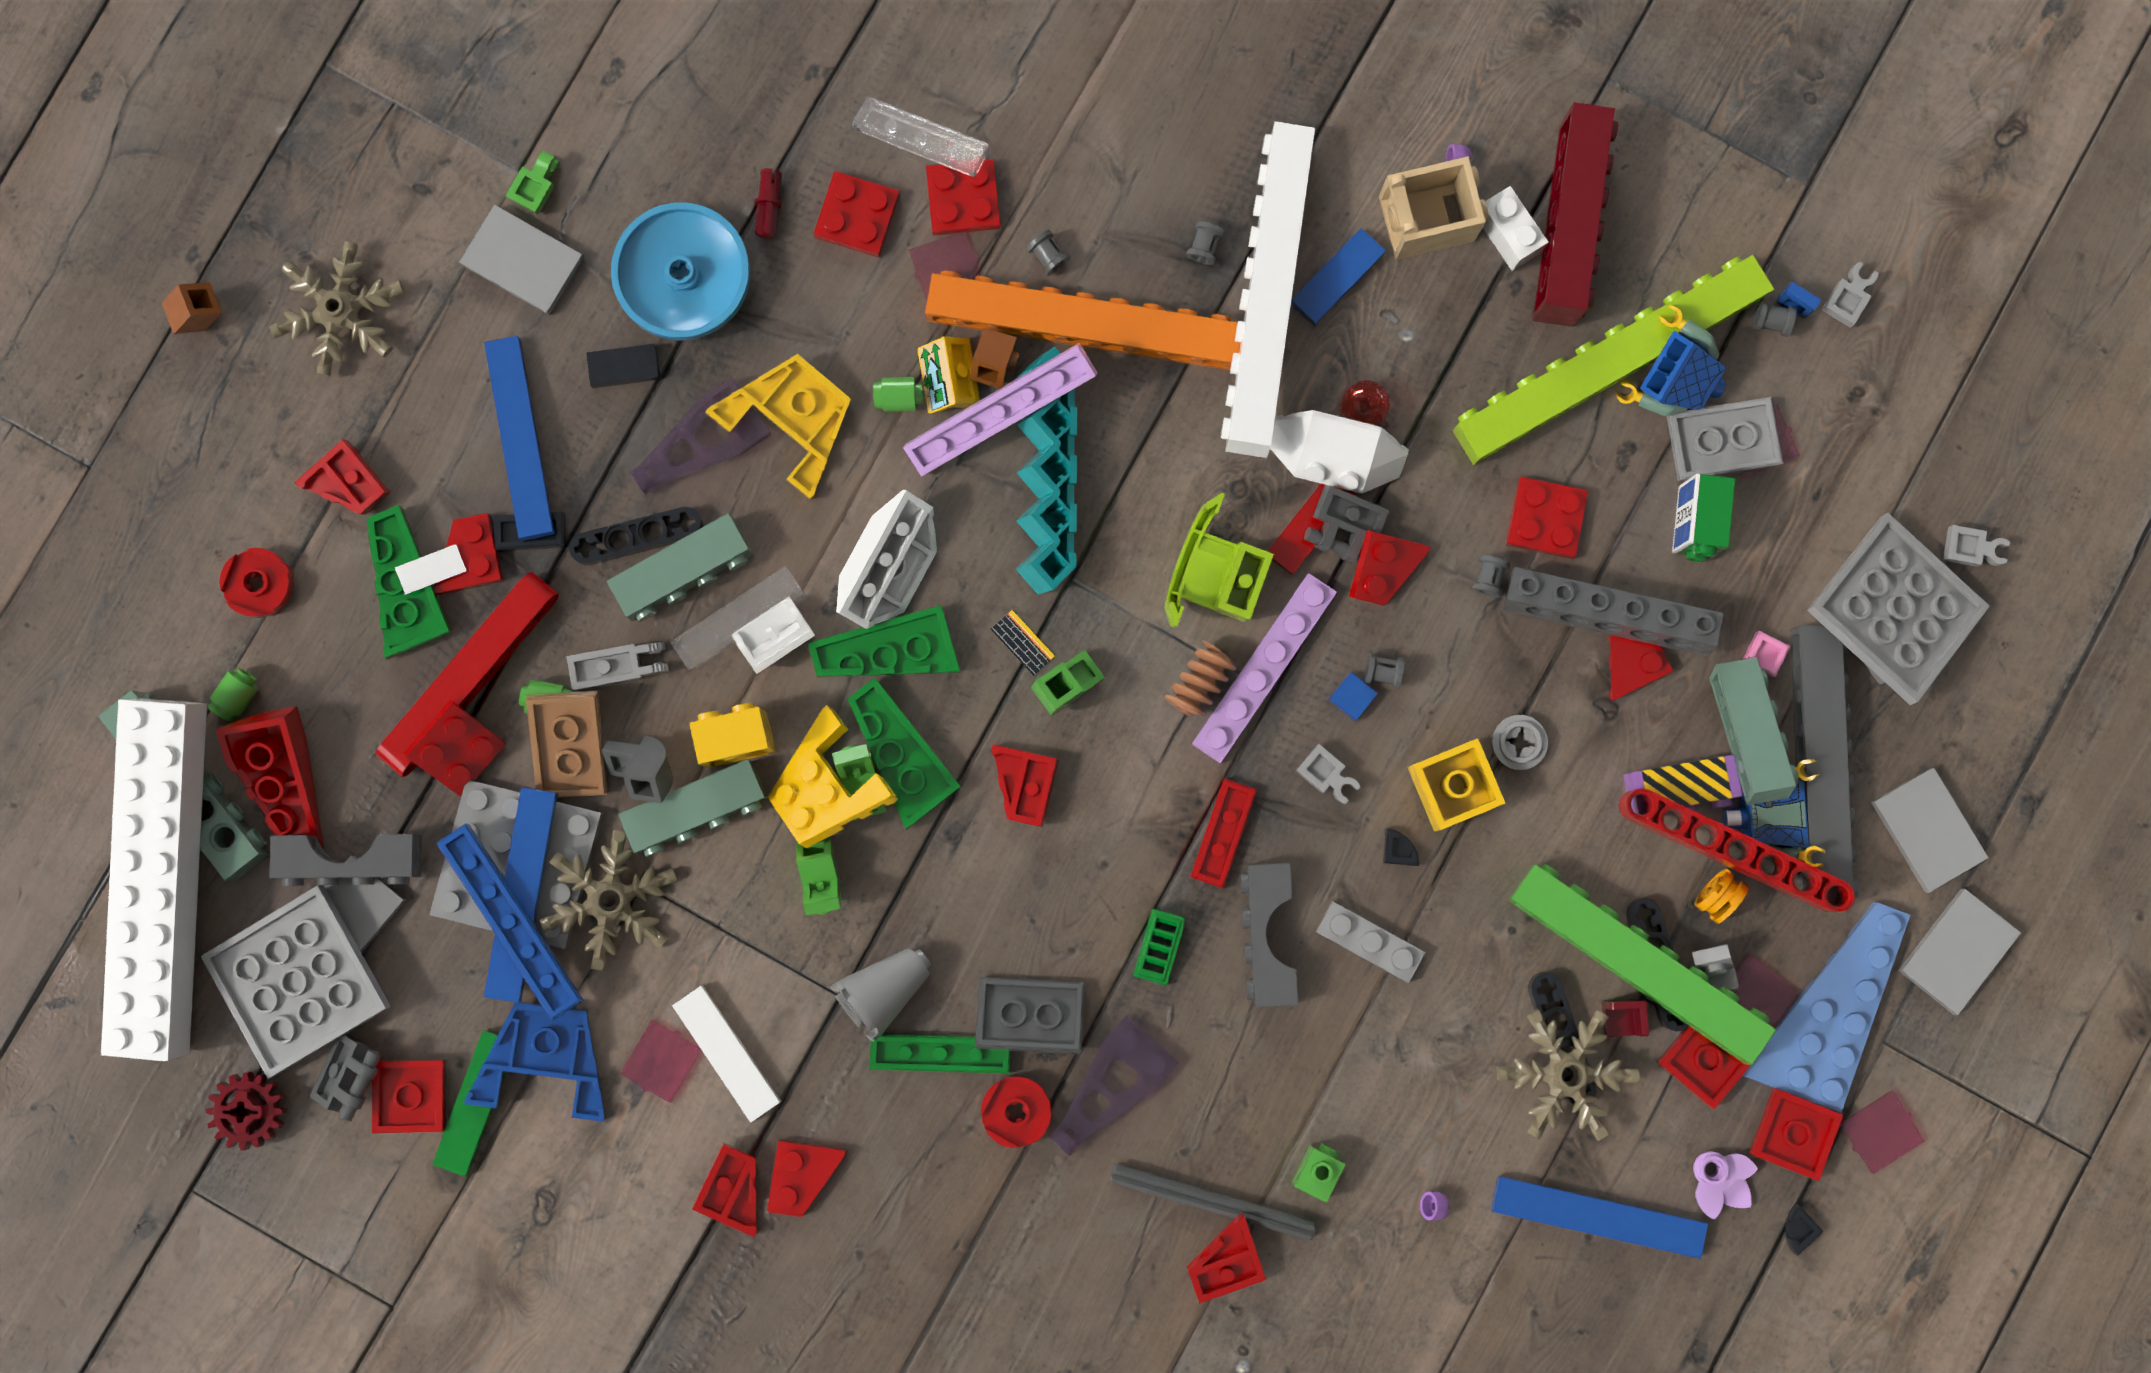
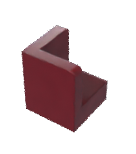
(1626, 1018)

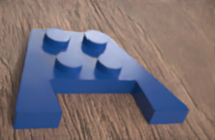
(543, 1048)

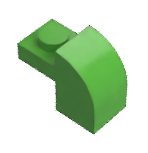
(1067, 682)
(855, 769)
(819, 877)

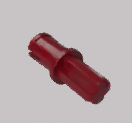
(767, 203)

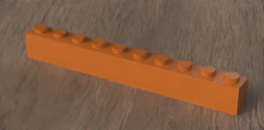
(1082, 320)

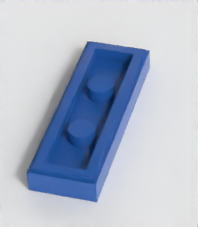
(1337, 276)

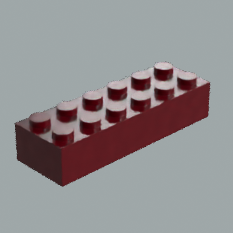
(1574, 214)

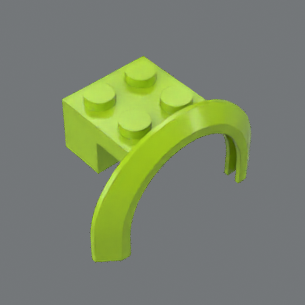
(1216, 572)

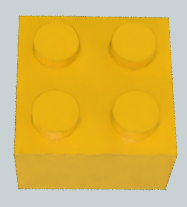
(732, 736)
(1456, 785)

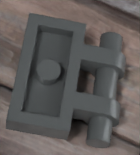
(1348, 513)
(341, 1066)

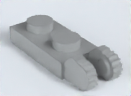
(613, 666)

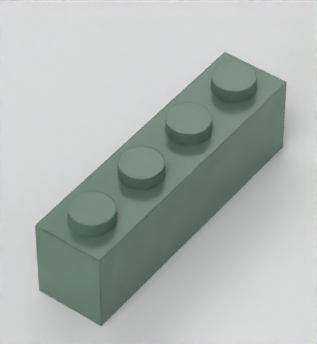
(679, 568)
(1753, 731)
(694, 807)

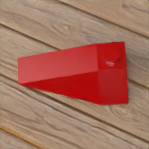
(275, 767)

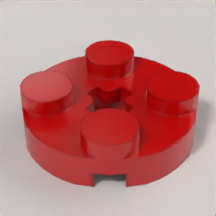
(249, 564)
(996, 1117)

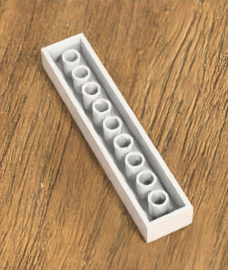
(153, 879)

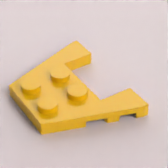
(799, 404)
(813, 796)

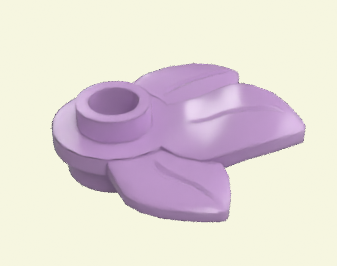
(1725, 1185)

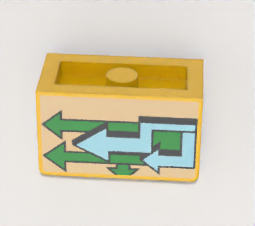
(946, 374)

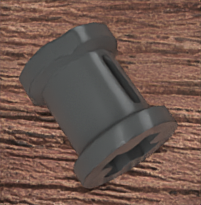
(1205, 243)
(1048, 252)
(1774, 318)
(1491, 576)
(1384, 670)

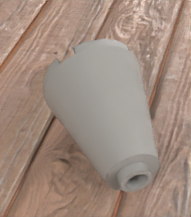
(882, 990)

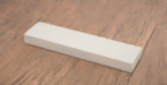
(726, 1053)

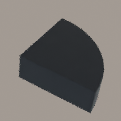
(1399, 849)
(1800, 1230)

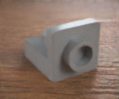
(1718, 965)

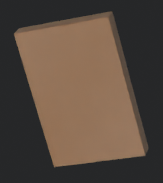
(567, 743)

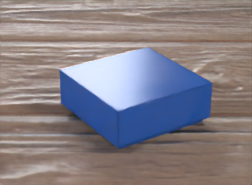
(1800, 298)
(1352, 696)

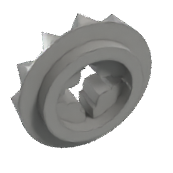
(1532, 733)

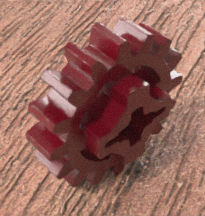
(243, 1124)

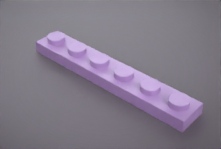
(1000, 409)
(1264, 668)

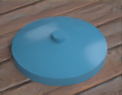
(680, 271)

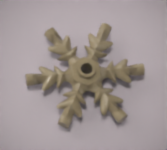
(344, 317)
(620, 910)
(1579, 1078)

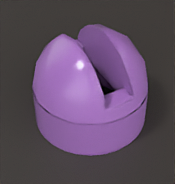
(1457, 151)
(1427, 1207)

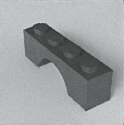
(303, 858)
(1271, 980)

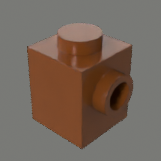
(191, 307)
(994, 358)

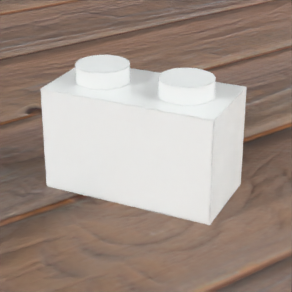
(1513, 229)

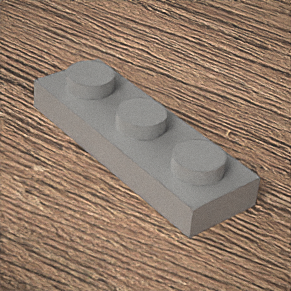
(1370, 942)

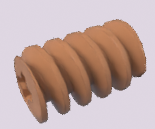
(1201, 680)

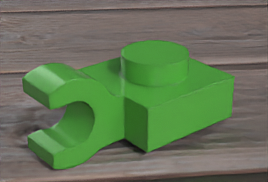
(531, 187)

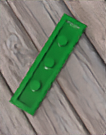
(935, 1054)
(466, 1121)

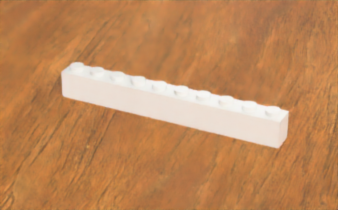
(1270, 290)

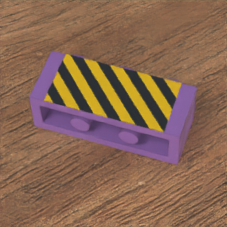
(1689, 783)

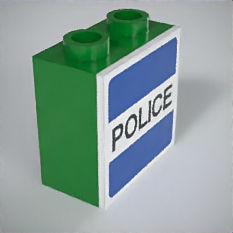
(1703, 516)

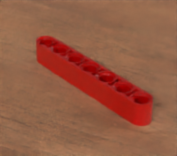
(472, 665)
(1752, 851)

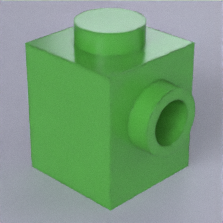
(1319, 1172)

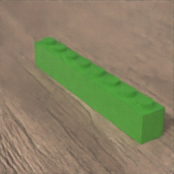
(1643, 965)

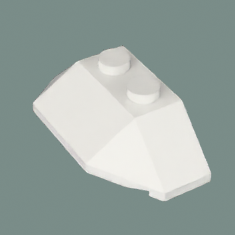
(1337, 450)
(888, 561)

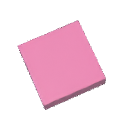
(1768, 651)

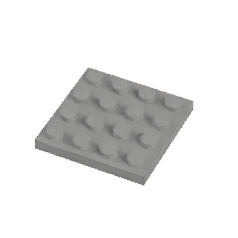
(1898, 608)
(492, 817)
(295, 981)

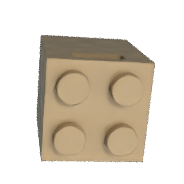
(1417, 211)

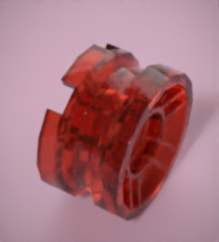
(1371, 393)

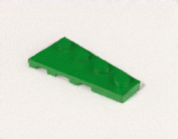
(409, 618)
(893, 647)
(901, 754)

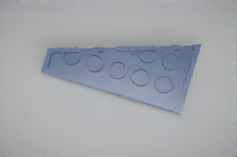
(1830, 1021)

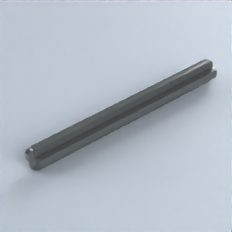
(1212, 1201)

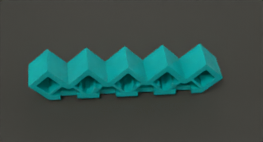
(1052, 479)

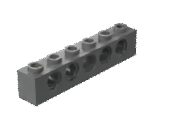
(1613, 612)

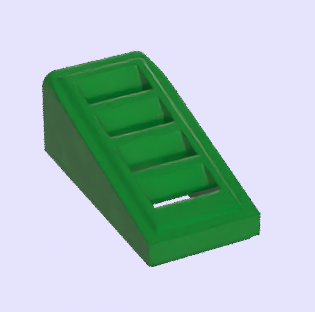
(1166, 918)

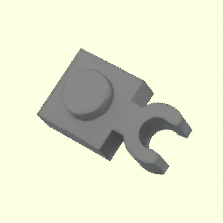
(1849, 298)
(1970, 546)
(1323, 771)

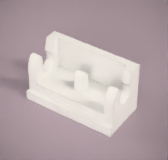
(773, 635)

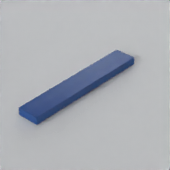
(519, 438)
(525, 877)
(510, 921)
(1599, 1217)

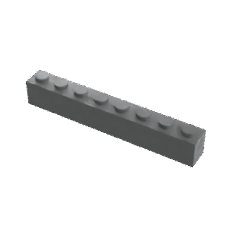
(1822, 735)

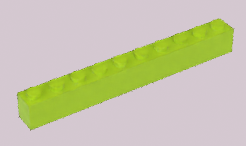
(1609, 361)

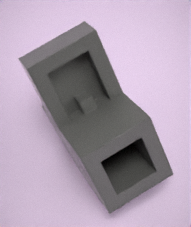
(642, 766)

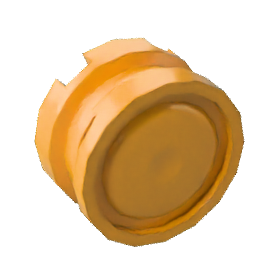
(1721, 896)

